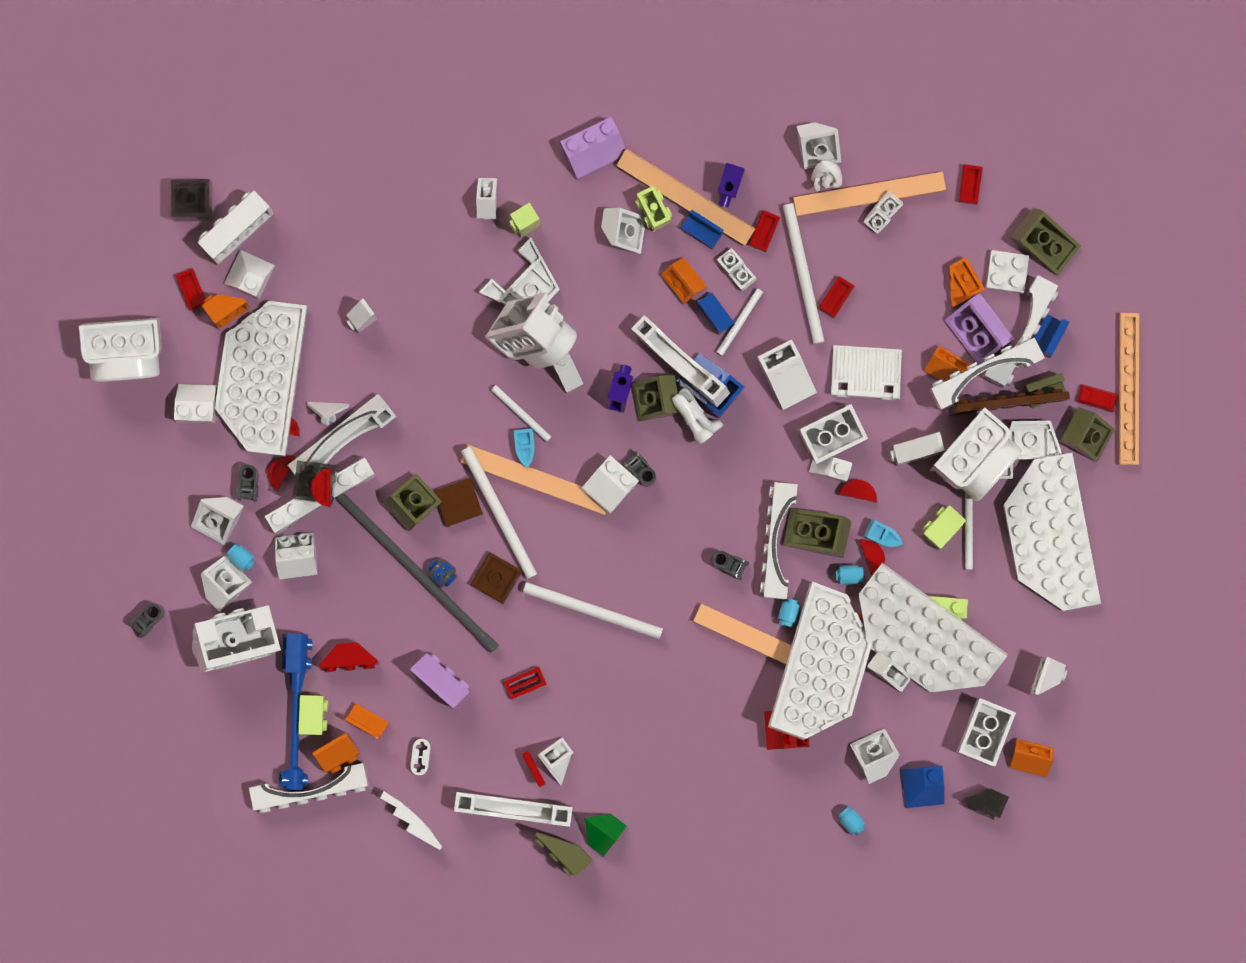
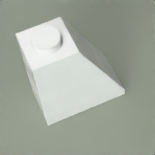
(917, 449)

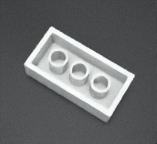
(235, 227)

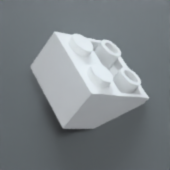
(296, 555)

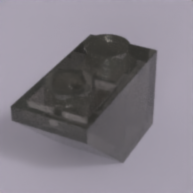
(988, 801)

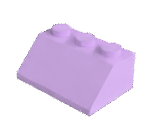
(593, 148)
(979, 329)
(441, 680)

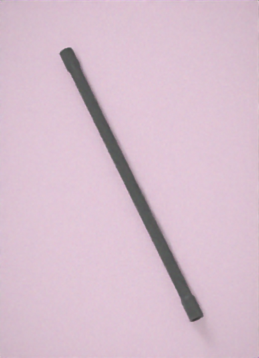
(483, 637)

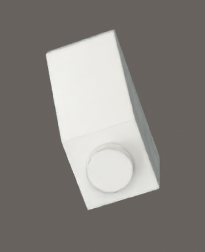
(486, 198)
(360, 316)
(568, 374)
(832, 468)
(889, 671)

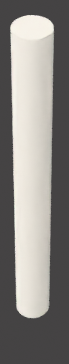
(739, 322)
(521, 413)
(968, 532)

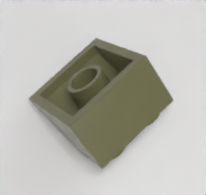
(654, 397)
(1087, 434)
(412, 502)

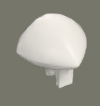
(827, 174)

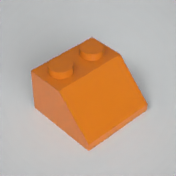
(224, 308)
(337, 753)

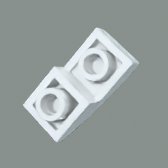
(883, 211)
(736, 269)

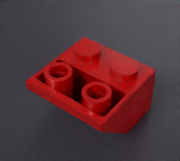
(780, 740)

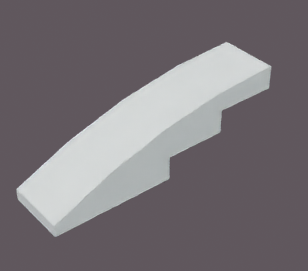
(417, 826)

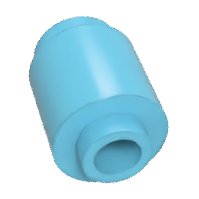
(241, 557)
(849, 574)
(789, 613)
(852, 821)

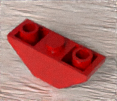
(348, 656)

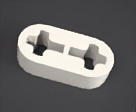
(425, 758)

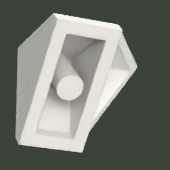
(557, 759)

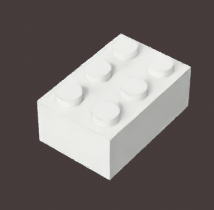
(986, 732)

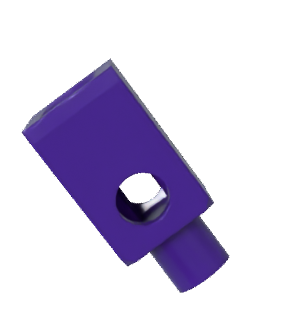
(732, 174)
(620, 389)

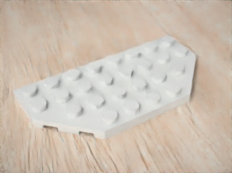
(261, 376)
(1051, 534)
(924, 636)
(822, 665)

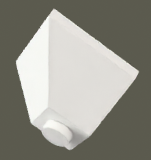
(818, 143)
(624, 228)
(249, 274)
(217, 518)
(223, 583)
(1048, 675)
(875, 755)

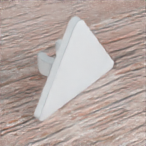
(327, 410)

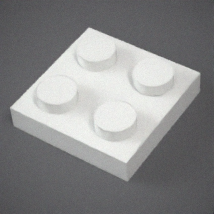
(1007, 272)

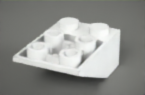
(786, 374)

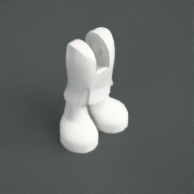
(691, 411)

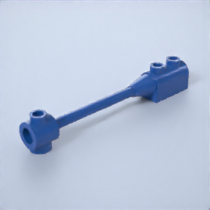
(296, 664)

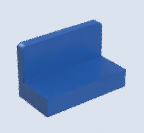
(702, 229)
(715, 313)
(1050, 334)

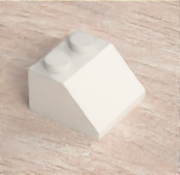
(195, 404)
(610, 484)

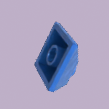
(923, 786)

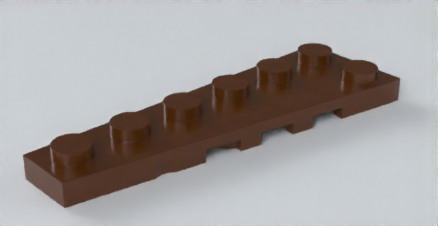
(1021, 399)

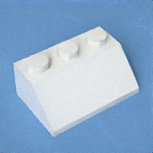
(832, 434)

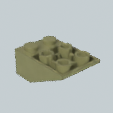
(569, 854)

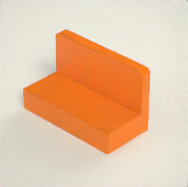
(683, 280)
(944, 364)
(367, 721)
(1032, 758)

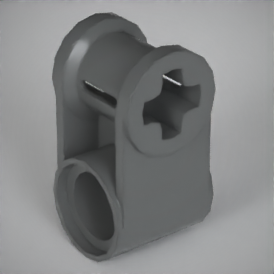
(640, 468)
(248, 485)
(731, 564)
(144, 622)

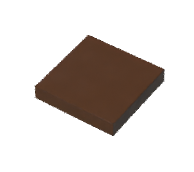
(458, 502)
(496, 577)

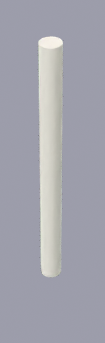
(803, 273)
(498, 512)
(592, 610)

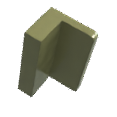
(1046, 385)

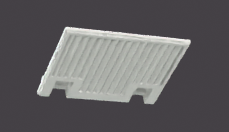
(866, 372)

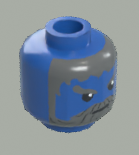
(442, 573)

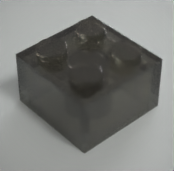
(191, 200)
(303, 479)

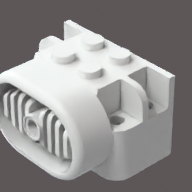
(532, 332)
(122, 349)
(978, 456)
(234, 638)

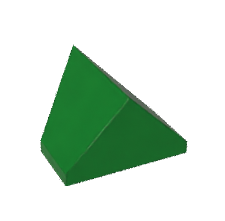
(603, 832)

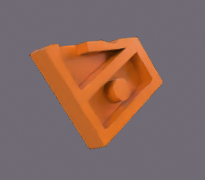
(963, 282)

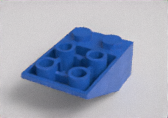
(730, 382)

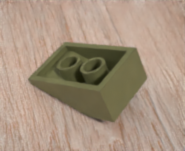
(1045, 240)
(817, 532)

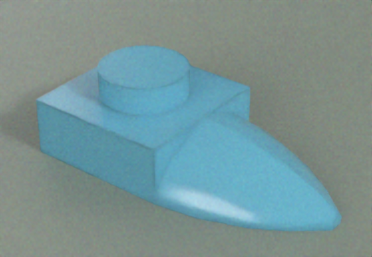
(524, 445)
(883, 534)

